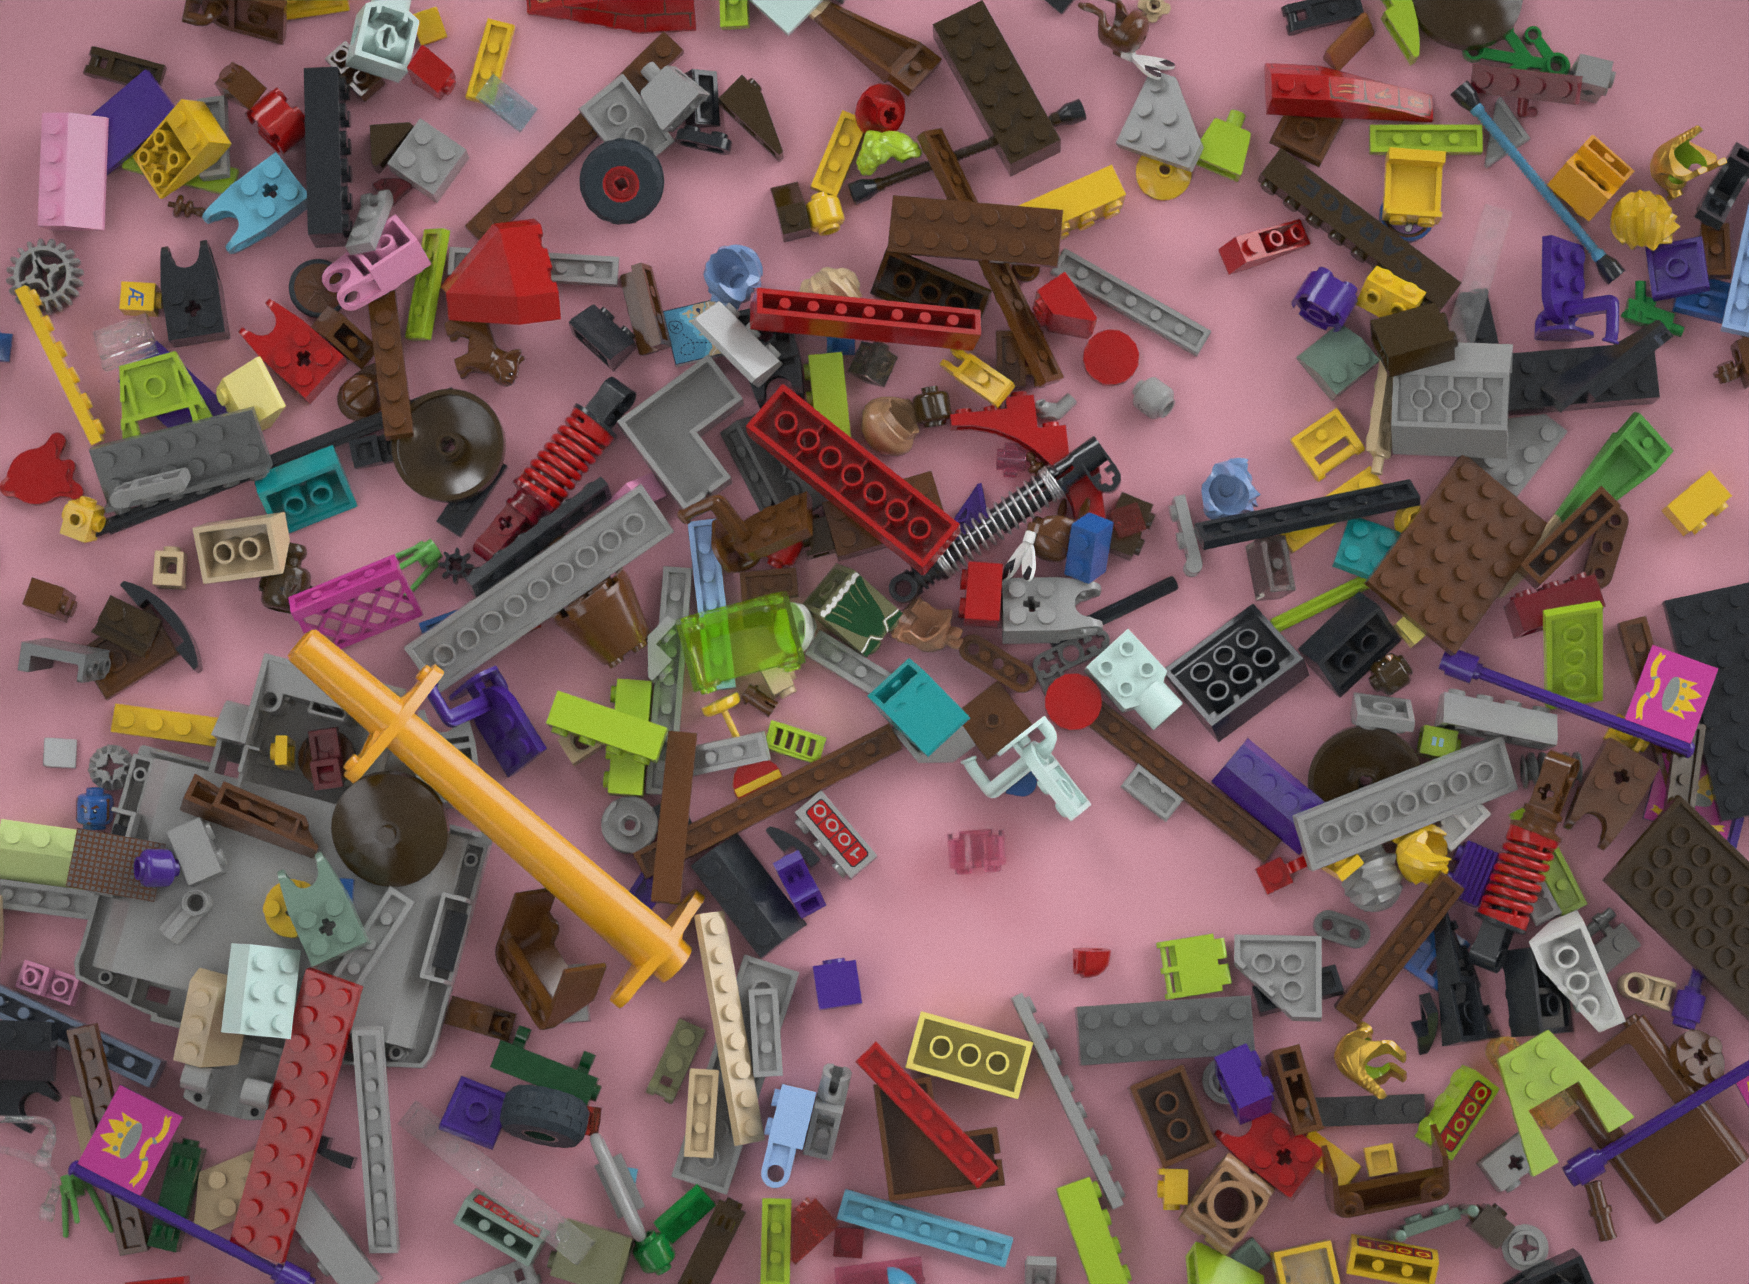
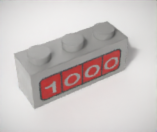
(834, 836)

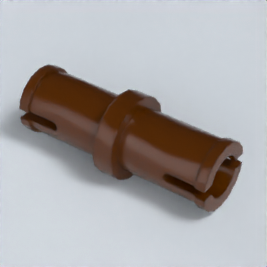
(1600, 1210)

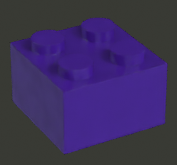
(1243, 1083)

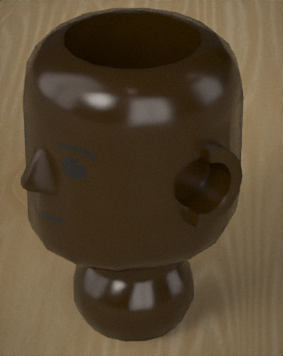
(292, 581)

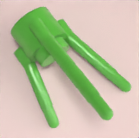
(426, 554)
(73, 1188)

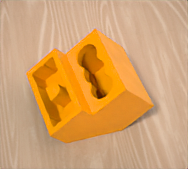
(1590, 178)

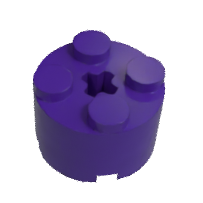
(1325, 299)

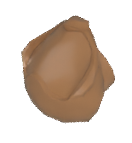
(889, 425)

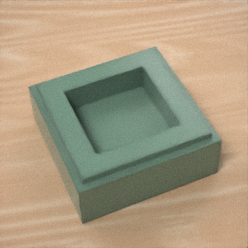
(1251, 1255)

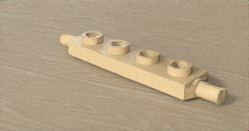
(1380, 435)

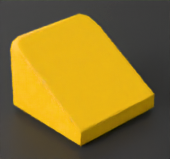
(430, 26)

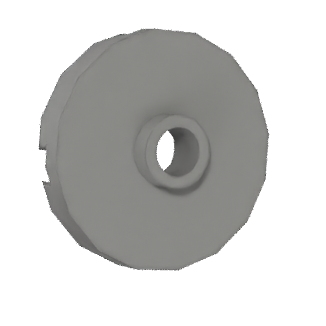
(618, 814)

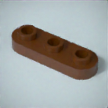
(1606, 561)
(988, 654)

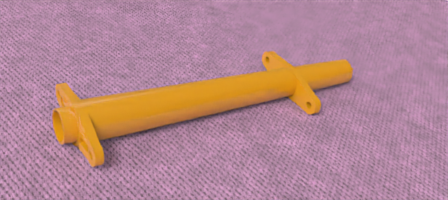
(568, 874)

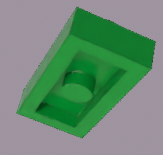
(684, 1213)

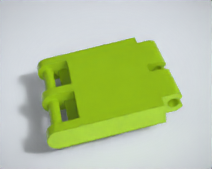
(1194, 965)

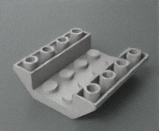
(1455, 405)

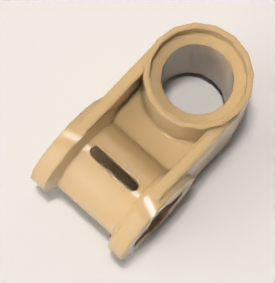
(1652, 991)

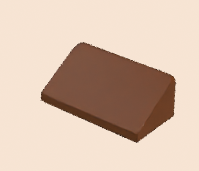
(1349, 42)

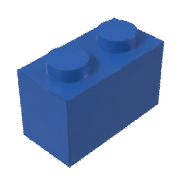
(1088, 548)

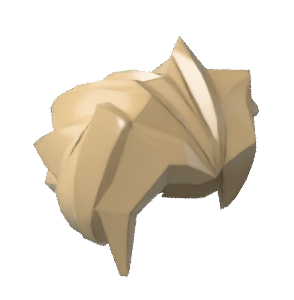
(833, 282)

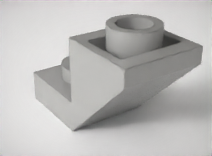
(658, 661)

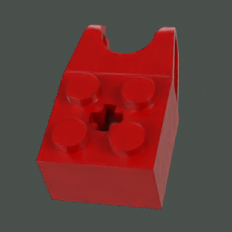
(289, 345)
(1261, 1152)

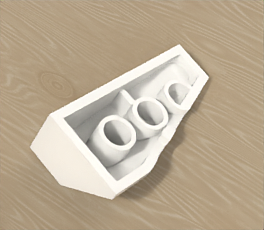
(1572, 963)

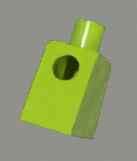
(1225, 146)

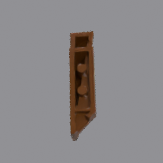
(249, 815)

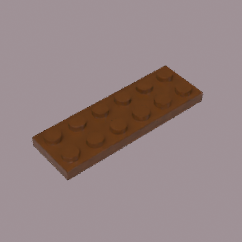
(975, 231)

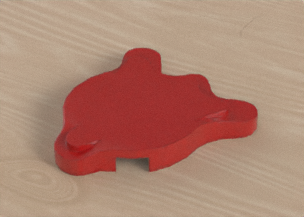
(41, 475)

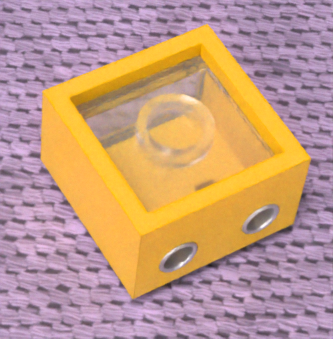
(1306, 1264)

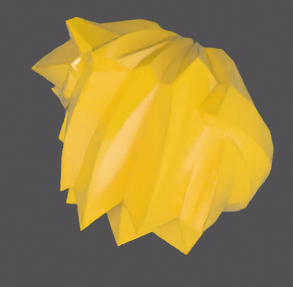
(1643, 220)
(1422, 854)

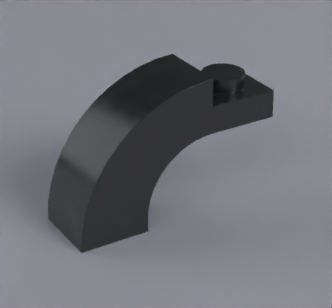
(1724, 188)

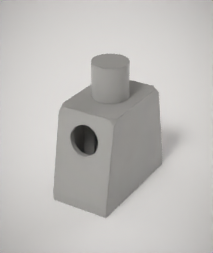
(670, 95)

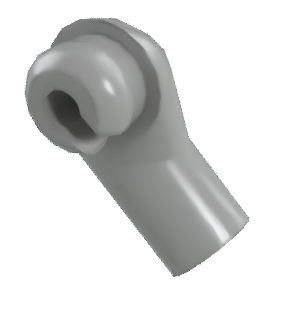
(1054, 411)

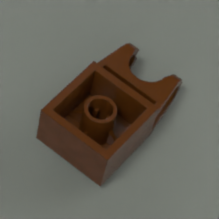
(1603, 797)

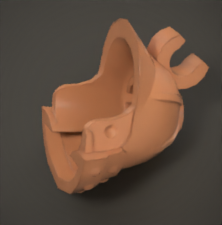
(927, 627)

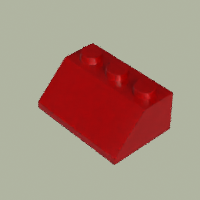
(1063, 309)

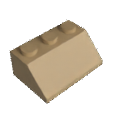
(242, 547)
(200, 1033)

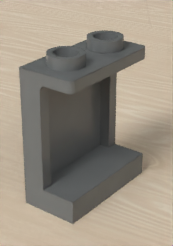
(42, 652)

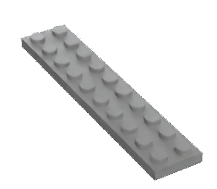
(541, 587)

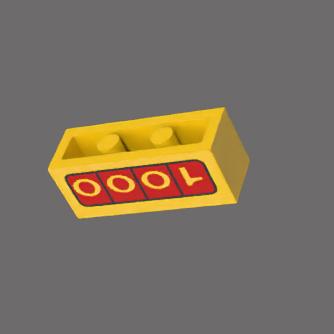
(1391, 1261)

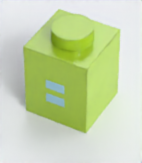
(1437, 742)

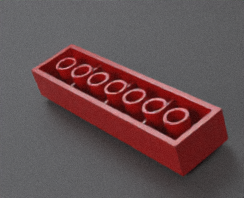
(853, 479)

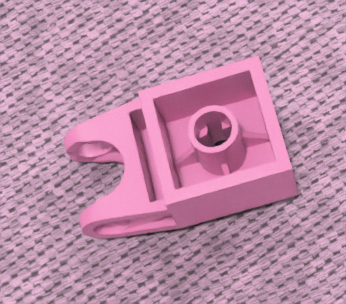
(378, 271)

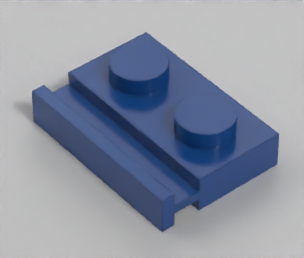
(1705, 305)

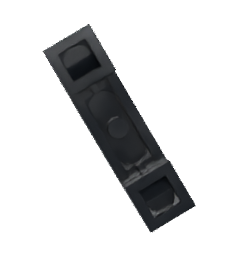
(188, 648)

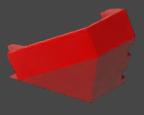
(505, 278)

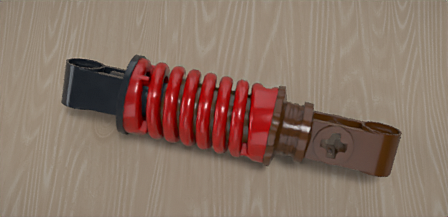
(1527, 848)

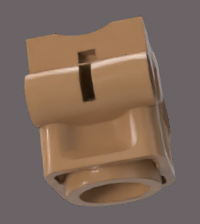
(1200, 1212)

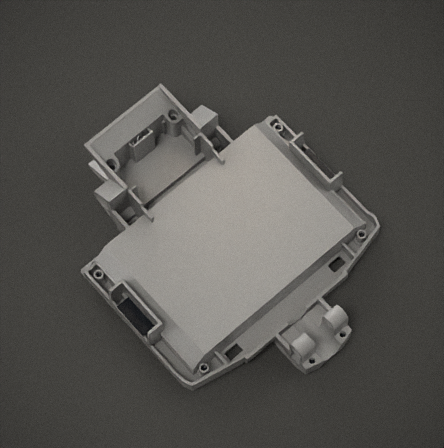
(129, 953)

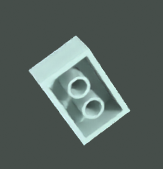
(260, 991)

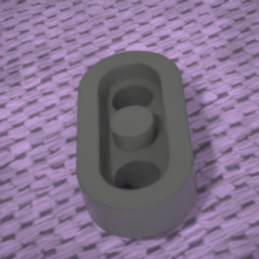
(1341, 929)

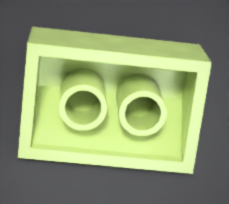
(35, 852)

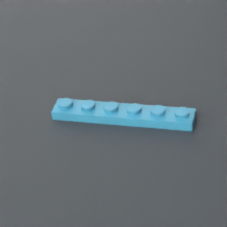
(925, 1228)

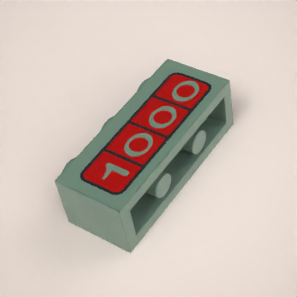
(498, 1227)

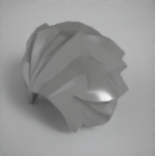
(1375, 883)

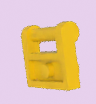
(1322, 436)

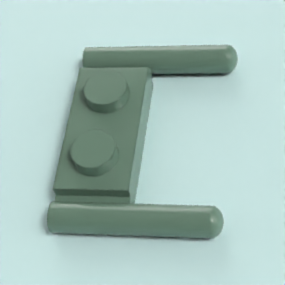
(1441, 1215)

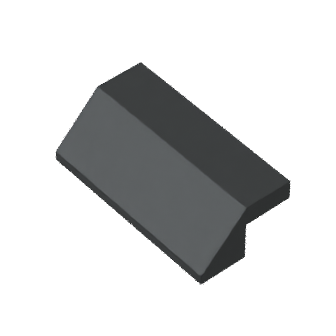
(764, 474)

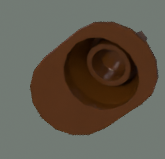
(360, 394)

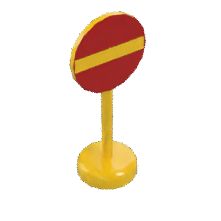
(747, 777)

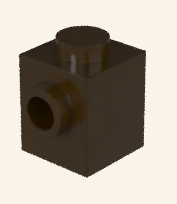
(1491, 1224)

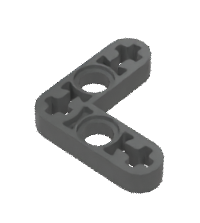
(1046, 679)

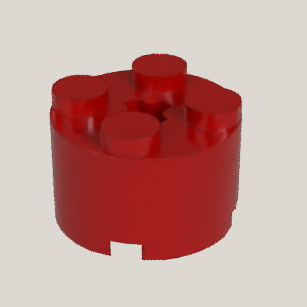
(277, 121)

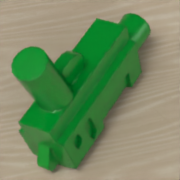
(1643, 311)

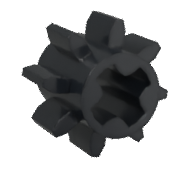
(454, 573)

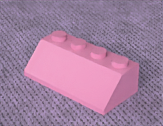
(73, 172)

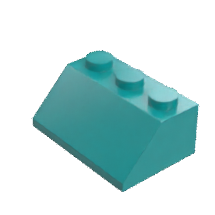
(307, 489)

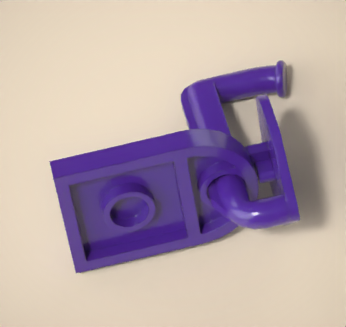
(1563, 295)
(496, 717)

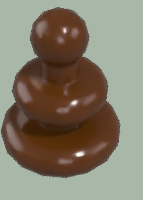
(187, 208)
(1035, 466)

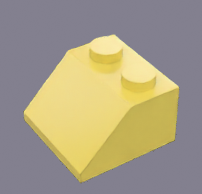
(251, 387)

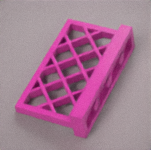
(347, 590)

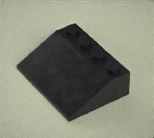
(1236, 672)

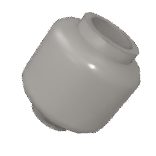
(1153, 398)

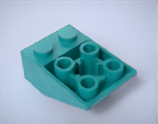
(918, 707)

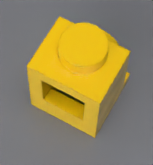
(1173, 1188)

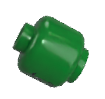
(654, 1253)

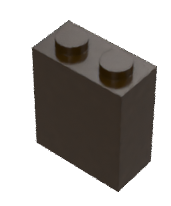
(1413, 339)

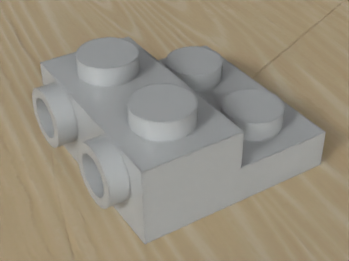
(1382, 712)

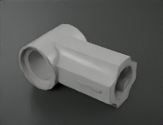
(185, 918)

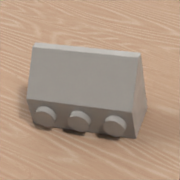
(738, 342)

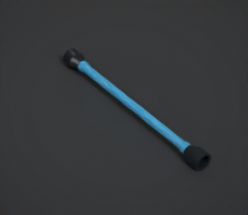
(1607, 266)

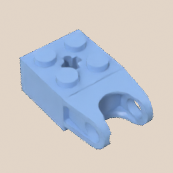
(787, 1130)

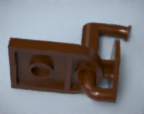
(249, 17)
(743, 544)

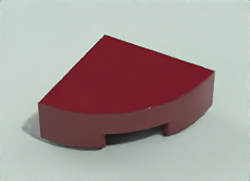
(398, 187)

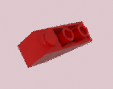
(1263, 246)

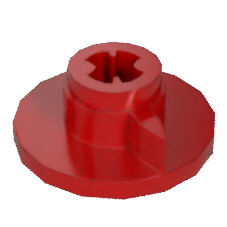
(880, 109)

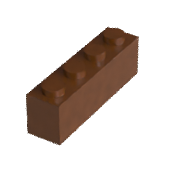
(1568, 537)

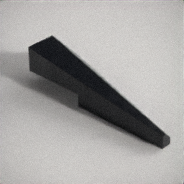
(1460, 1002)

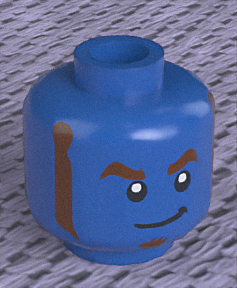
(94, 809)

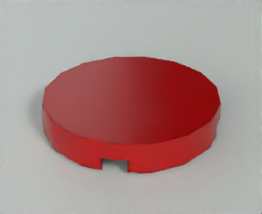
(1110, 357)
(1073, 702)

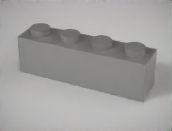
(332, 1244)

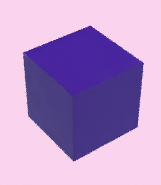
(837, 984)

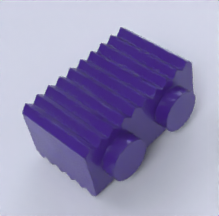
(1472, 871)

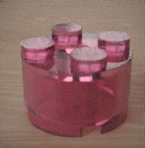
(976, 850)

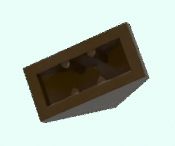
(385, 141)

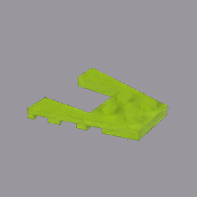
(157, 388)
(1541, 1071)

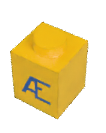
(140, 298)

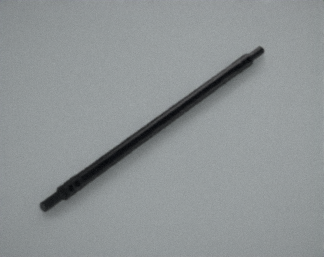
(335, 437)

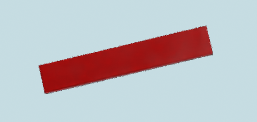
(926, 1114)

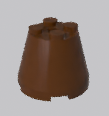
(606, 620)

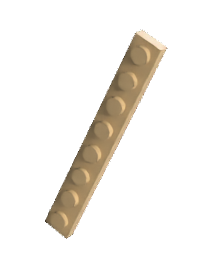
(729, 1028)

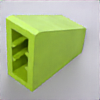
(1211, 1267)

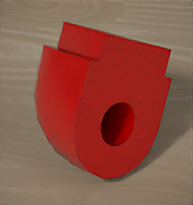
(1090, 961)

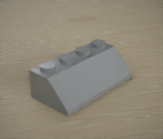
(1484, 718)

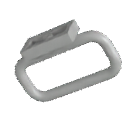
(619, 1186)

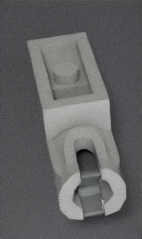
(827, 1112)

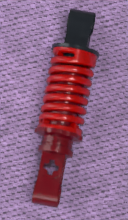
(543, 485)

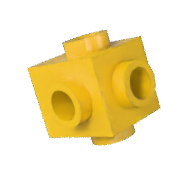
(82, 519)

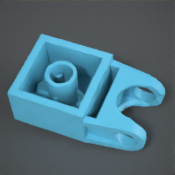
(253, 207)

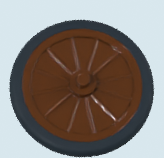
(308, 290)

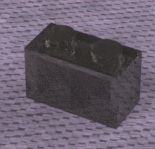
(1270, 568)

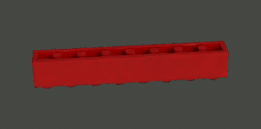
(865, 319)

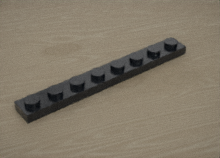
(1306, 514)

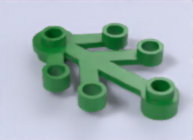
(1522, 58)

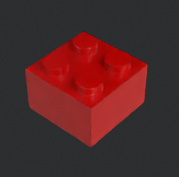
(982, 594)

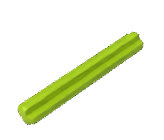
(1319, 604)

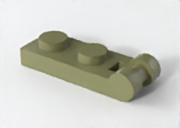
(676, 1060)

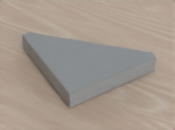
(1512, 129)

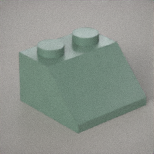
(1338, 361)

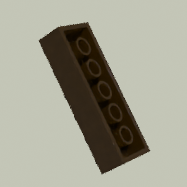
(996, 88)

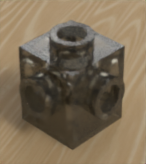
(873, 363)

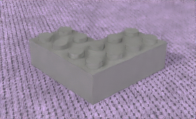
(670, 428)

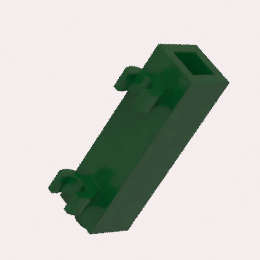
(544, 1072)
(177, 1192)

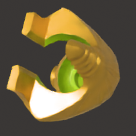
(1673, 159)
(1357, 1049)

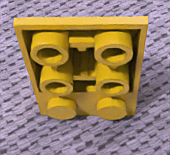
(181, 147)

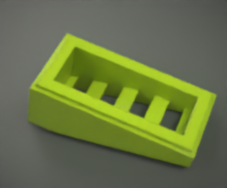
(771, 735)

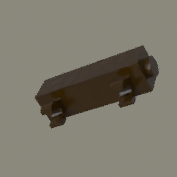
(713, 1243)

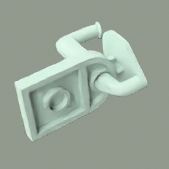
(1036, 758)

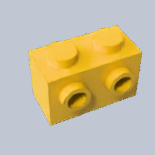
(1388, 294)

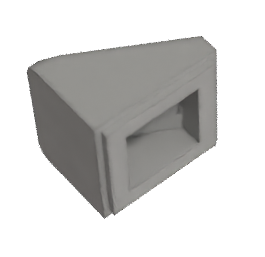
(59, 753)

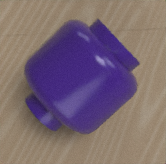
(156, 868)

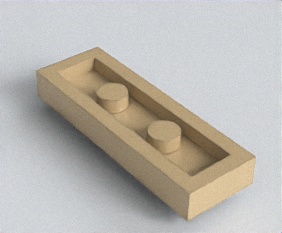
(701, 1113)

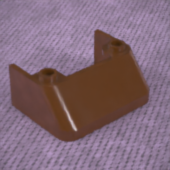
(535, 966)
(1389, 1191)

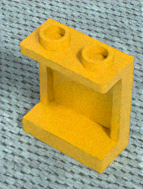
(1413, 186)

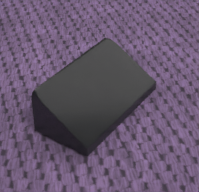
(708, 111)

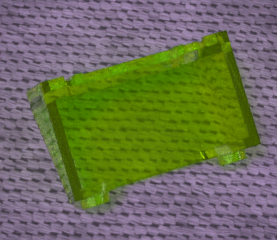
(740, 640)

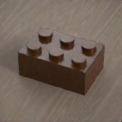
(1172, 1116)

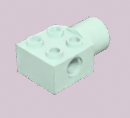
(383, 39)
(1134, 680)

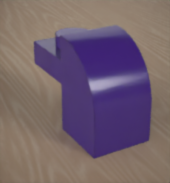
(799, 884)

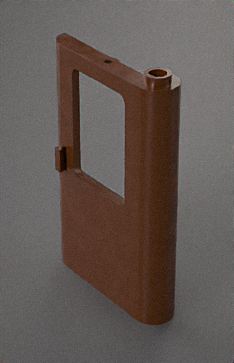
(1677, 1159)

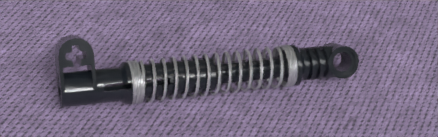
(1013, 511)

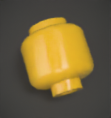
(824, 213)

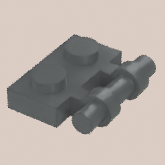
(1616, 943)

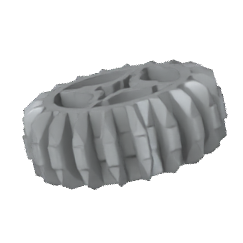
(54, 271)

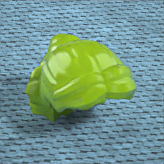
(881, 146)

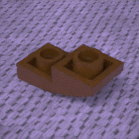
(360, 82)

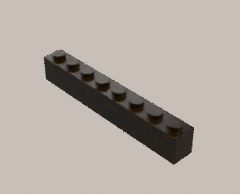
(1354, 227)

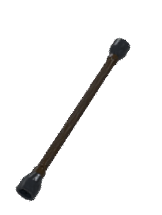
(865, 189)

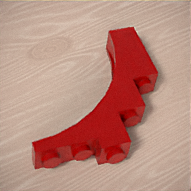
(1048, 442)

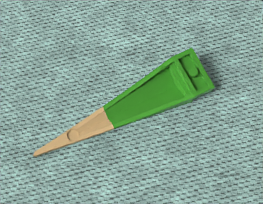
(1619, 466)

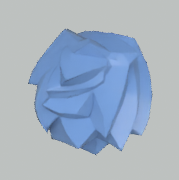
(733, 274)
(1229, 489)

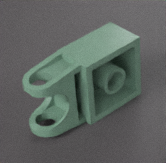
(322, 903)

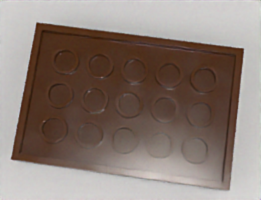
(1456, 554)

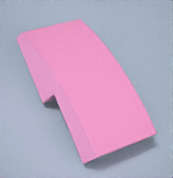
(49, 983)

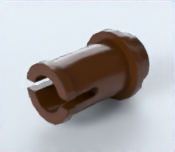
(759, 700)

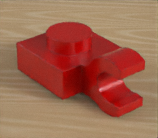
(1276, 874)

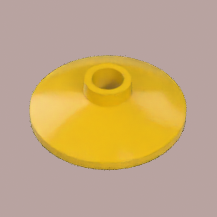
(1160, 185)

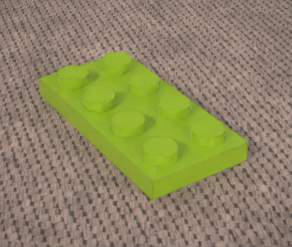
(1574, 652)

